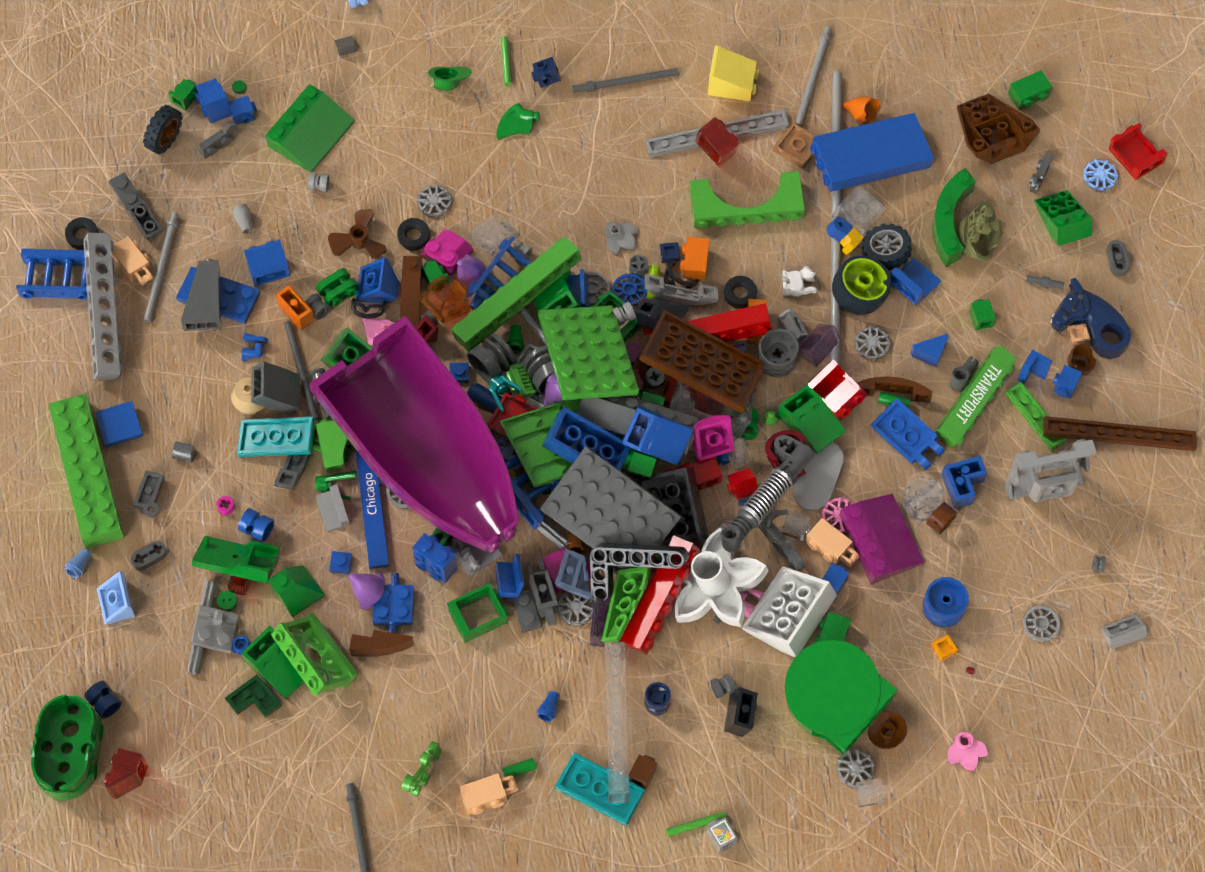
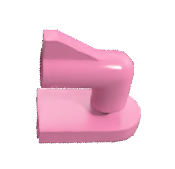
(749, 607)

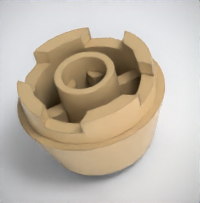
(242, 397)

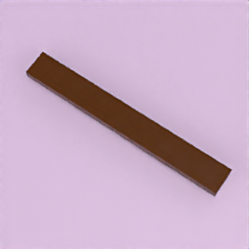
(1119, 433)

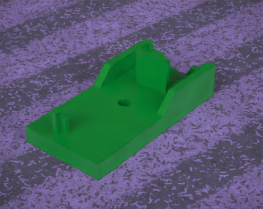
(248, 561)

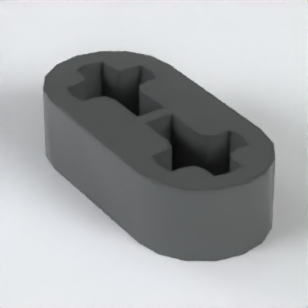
(148, 555)

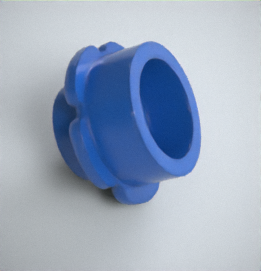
(237, 642)

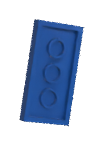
(236, 298)

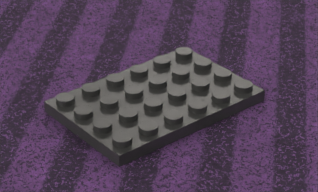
(608, 506)

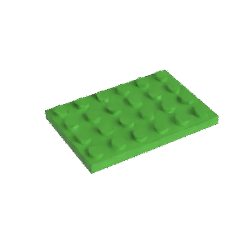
(588, 353)

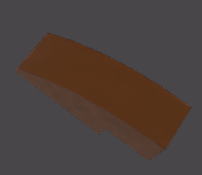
(379, 644)

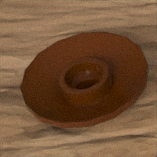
(887, 721)

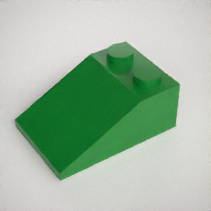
(345, 347)

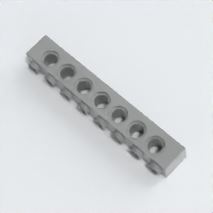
(102, 369)

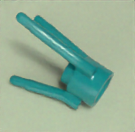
(499, 385)

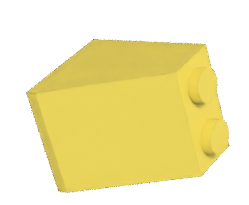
(732, 75)

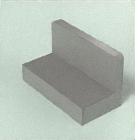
(332, 509)

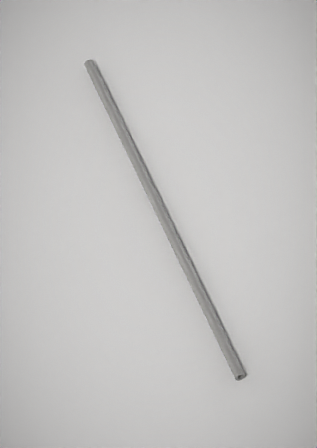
(836, 200)

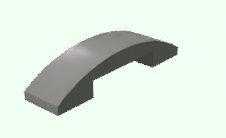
(685, 296)

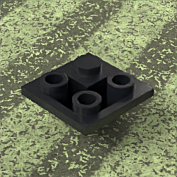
(651, 309)

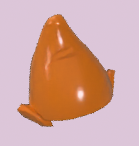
(863, 109)

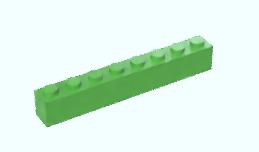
(516, 294)

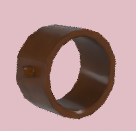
(942, 518)

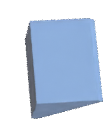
(115, 599)

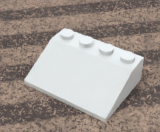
(790, 610)

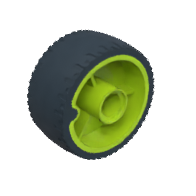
(861, 285)

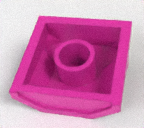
(447, 250)
(712, 437)

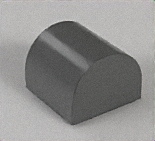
(183, 452)

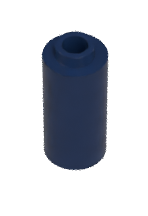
(483, 397)

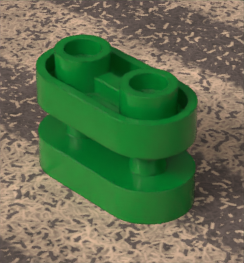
(337, 287)

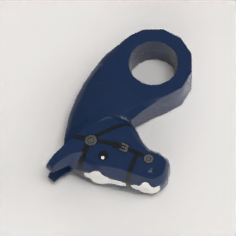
(1099, 315)

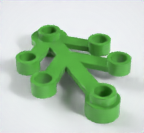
(412, 783)

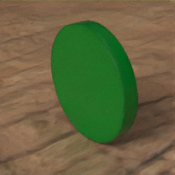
(238, 86)

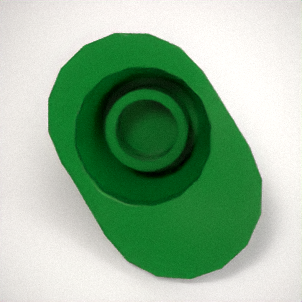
(448, 77)

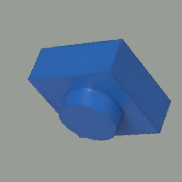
(460, 372)
(340, 562)

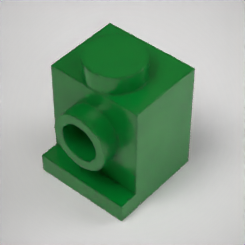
(183, 94)
(432, 271)

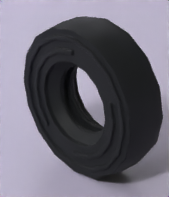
(413, 223)
(76, 224)
(738, 281)

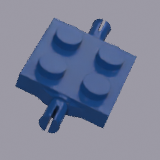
(395, 605)

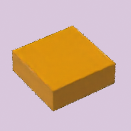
(944, 647)

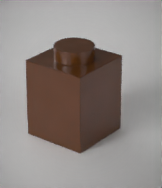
(643, 771)

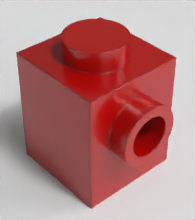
(742, 483)

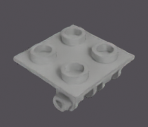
(471, 557)

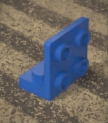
(914, 281)

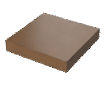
(795, 145)

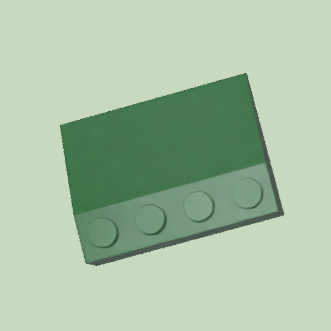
(309, 128)

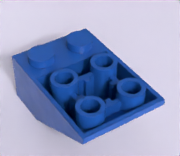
(657, 435)

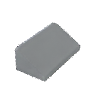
(1124, 631)

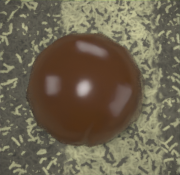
(1081, 359)

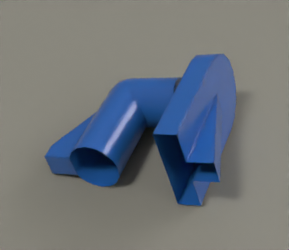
(253, 353)

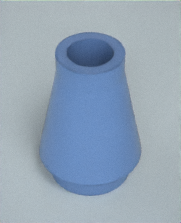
(77, 564)

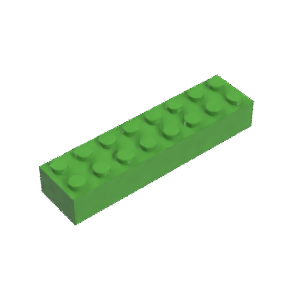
(86, 471)

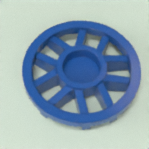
(630, 289)

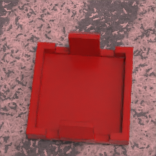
(512, 407)

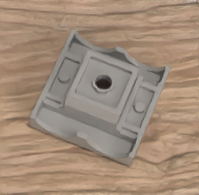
(1024, 479)

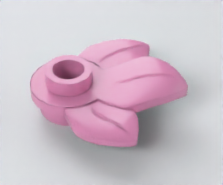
(966, 754)

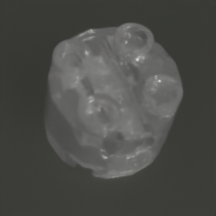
(922, 498)

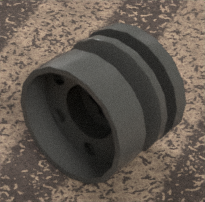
(779, 343)
(492, 357)
(539, 368)

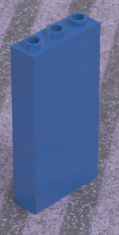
(871, 152)

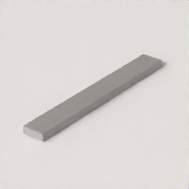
(740, 128)

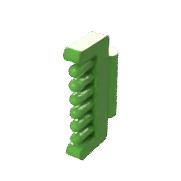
(515, 376)

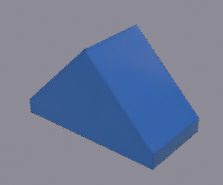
(930, 350)

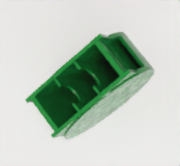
(835, 692)

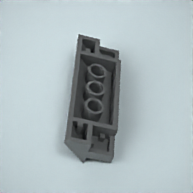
(616, 414)

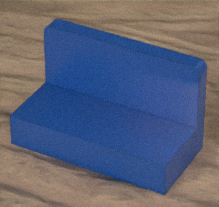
(580, 286)
(1035, 364)
(509, 578)

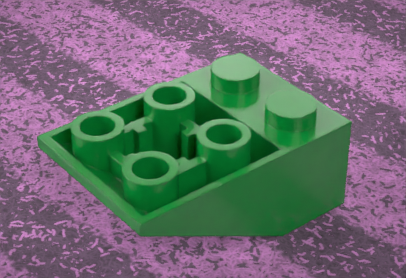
(1064, 217)
(557, 296)
(811, 417)
(272, 664)

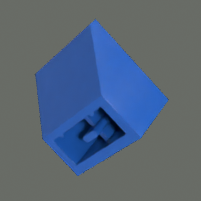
(267, 263)

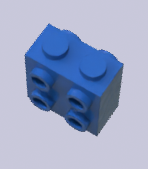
(434, 558)

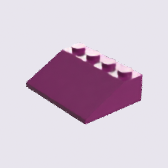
(881, 537)

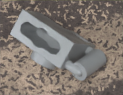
(792, 323)

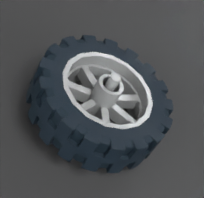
(882, 236)

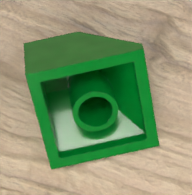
(295, 589)

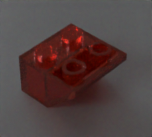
(126, 773)

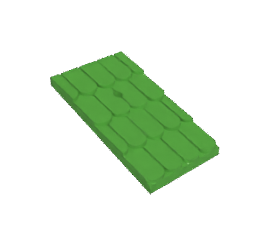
(527, 435)

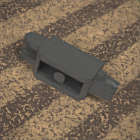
(543, 592)

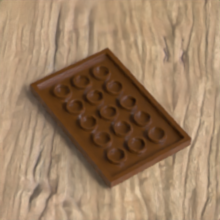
(702, 361)

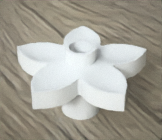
(716, 584)

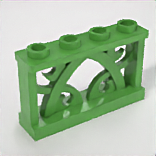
(316, 637)

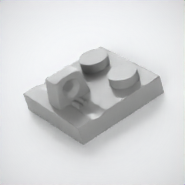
(214, 629)

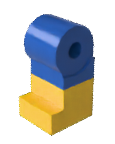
(844, 234)

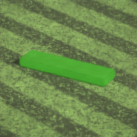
(1032, 413)

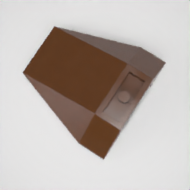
(995, 128)

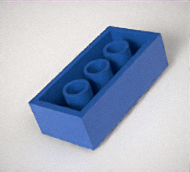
(572, 433)

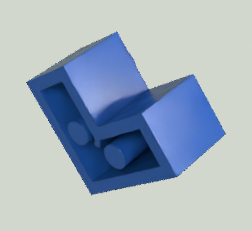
(212, 100)
(960, 478)

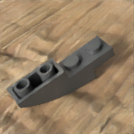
(135, 206)

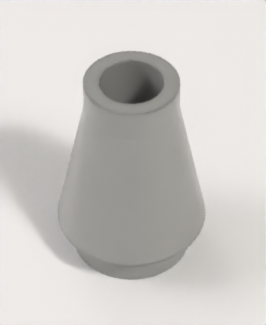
(243, 217)

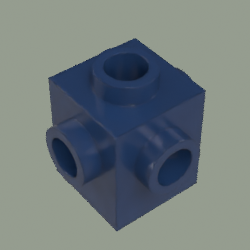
(545, 72)

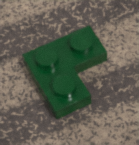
(254, 692)

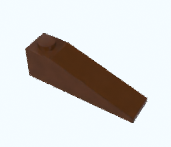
(411, 288)

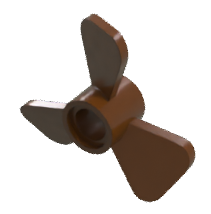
(342, 241)

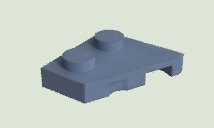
(573, 574)

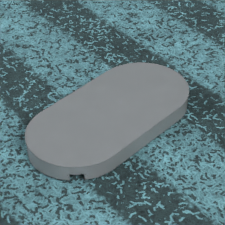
(817, 485)

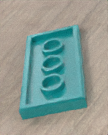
(276, 436)
(589, 785)

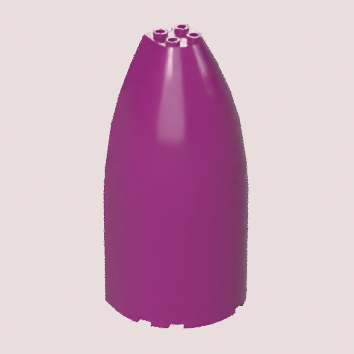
(422, 436)

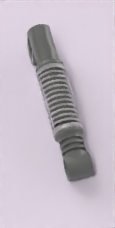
(793, 458)

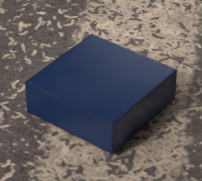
(669, 252)

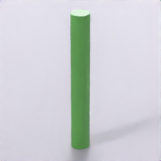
(506, 61)
(694, 824)

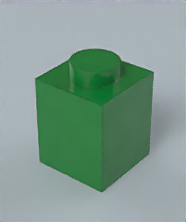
(982, 314)

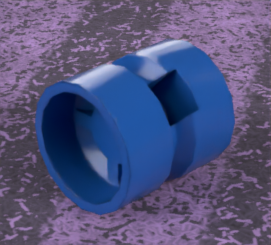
(257, 525)

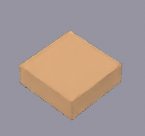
(1078, 334)

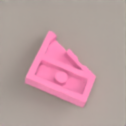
(374, 327)

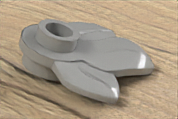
(623, 237)

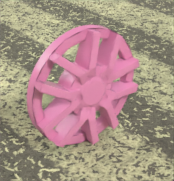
(835, 514)

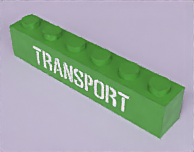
(974, 396)

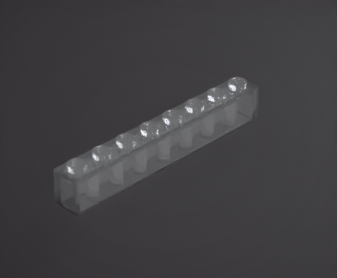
(616, 722)

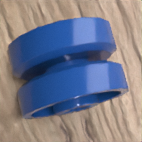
(945, 602)

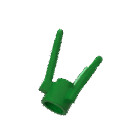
(323, 482)

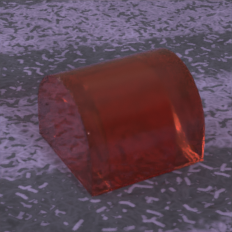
(238, 585)

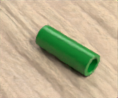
(888, 399)
(519, 768)

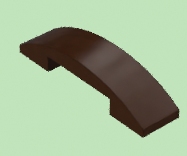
(895, 384)

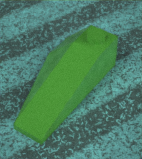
(626, 596)

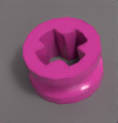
(221, 509)

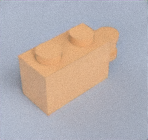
(132, 261)
(831, 544)
(487, 793)

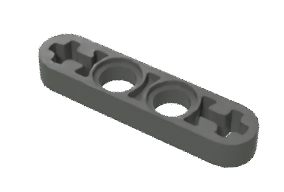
(787, 552)

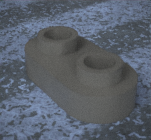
(1118, 259)

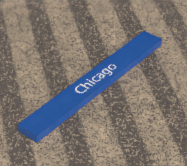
(372, 515)

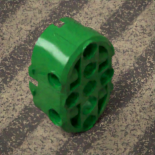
(49, 731)

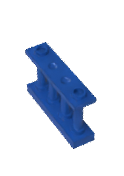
(504, 246)
(50, 258)
(523, 501)

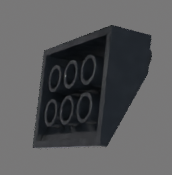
(681, 493)

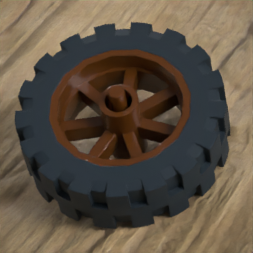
(162, 129)

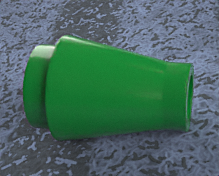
(515, 339)

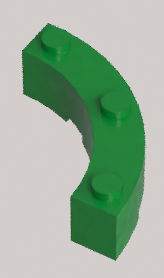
(943, 228)
(638, 461)

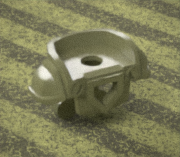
(983, 223)

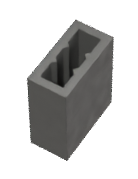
(275, 388)

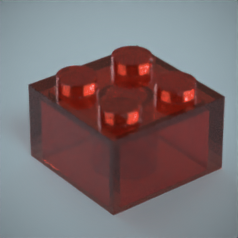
(717, 141)

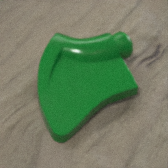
(516, 121)

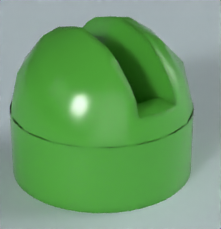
(771, 417)

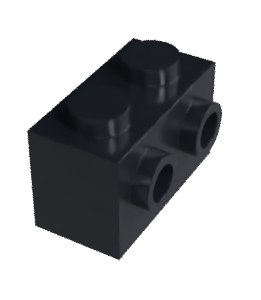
(741, 712)

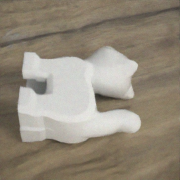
(795, 281)

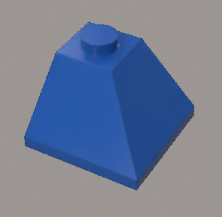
(377, 282)

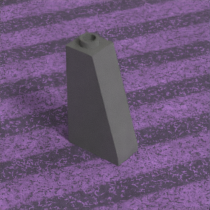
(204, 299)

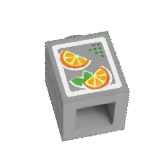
(721, 834)

